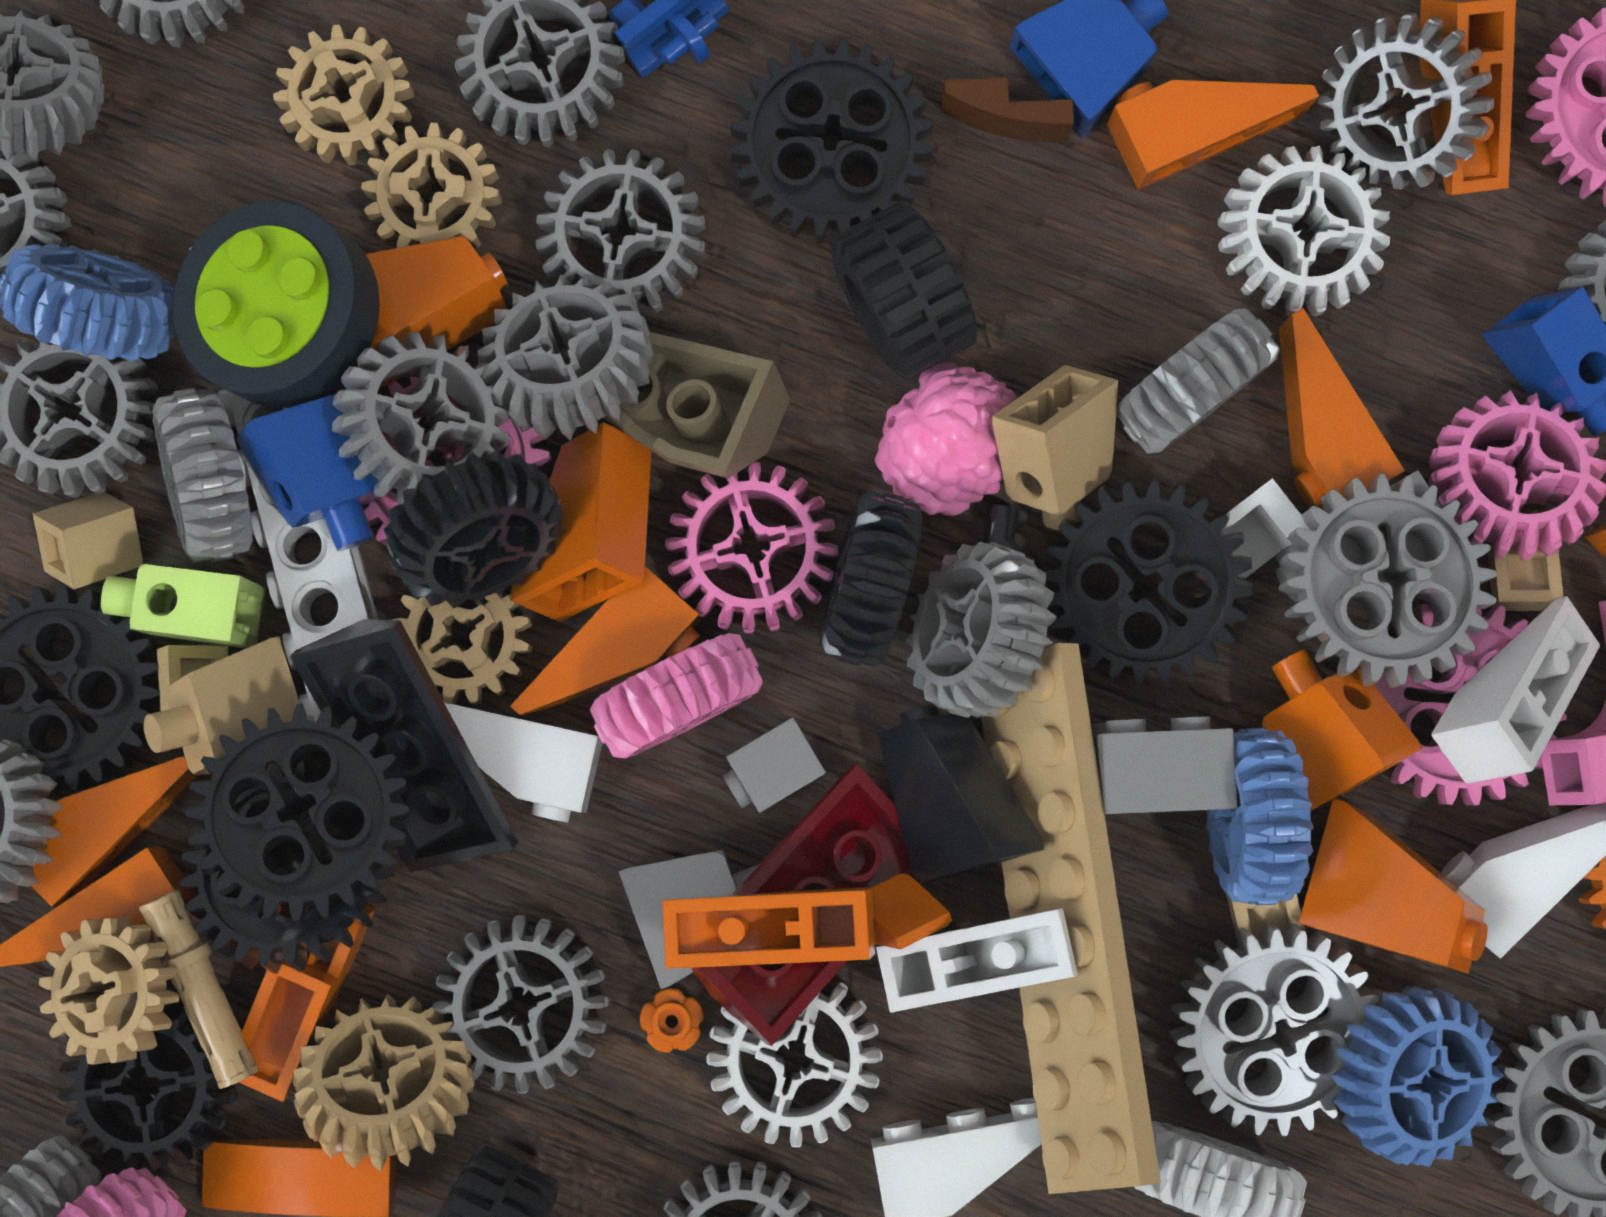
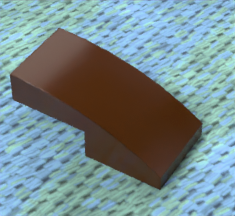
(986, 106)

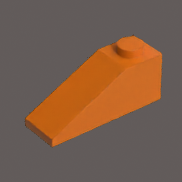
(1491, 29)
(1192, 121)
(1327, 422)
(615, 644)
(103, 825)
(113, 895)
(769, 928)

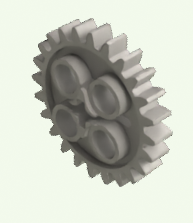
(1446, 581)
(1262, 974)
(1571, 1167)

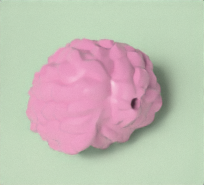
(943, 440)

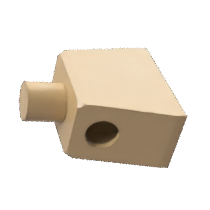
(1058, 442)
(219, 698)

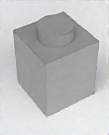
(772, 767)

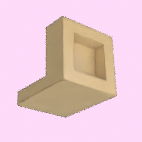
(88, 539)

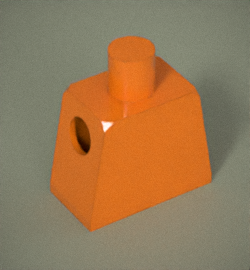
(1338, 728)

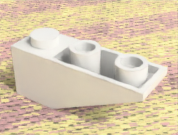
(950, 1164)

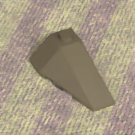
(705, 406)

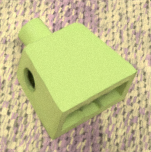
(208, 606)

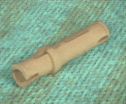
(200, 989)

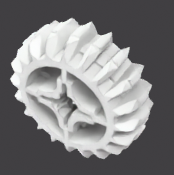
(1353, 233)
(824, 1067)
(1221, 1178)

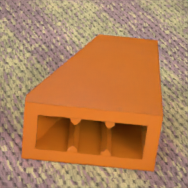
(436, 291)
(605, 519)
(1388, 896)

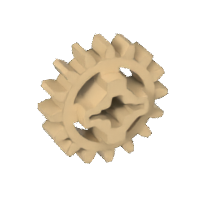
(368, 83)
(406, 188)
(487, 620)
(121, 1020)

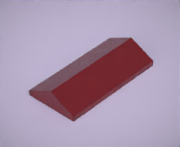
(841, 843)

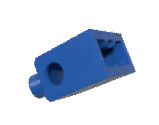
(1089, 52)
(1559, 351)
(303, 470)

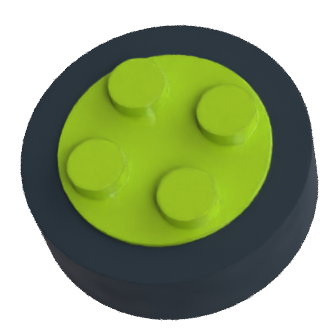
(275, 304)

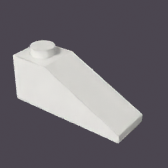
(1517, 699)
(532, 760)
(1529, 871)
(978, 960)

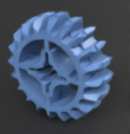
(88, 302)
(1265, 841)
(1426, 1061)

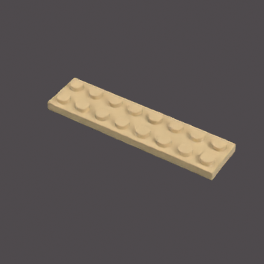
(1081, 1026)

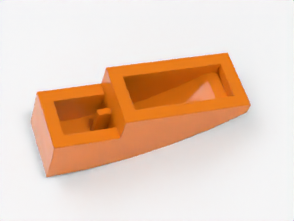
(289, 1010)
(294, 1180)

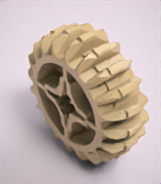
(343, 1083)

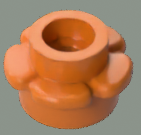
(667, 1038)

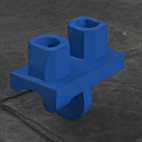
(665, 30)

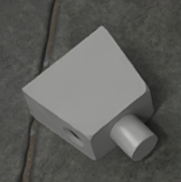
(676, 878)

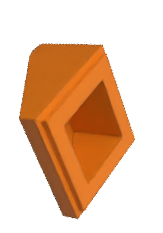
(905, 912)

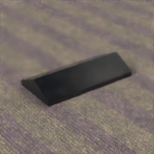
(382, 682)

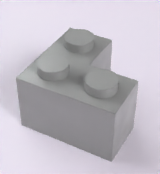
(1165, 769)

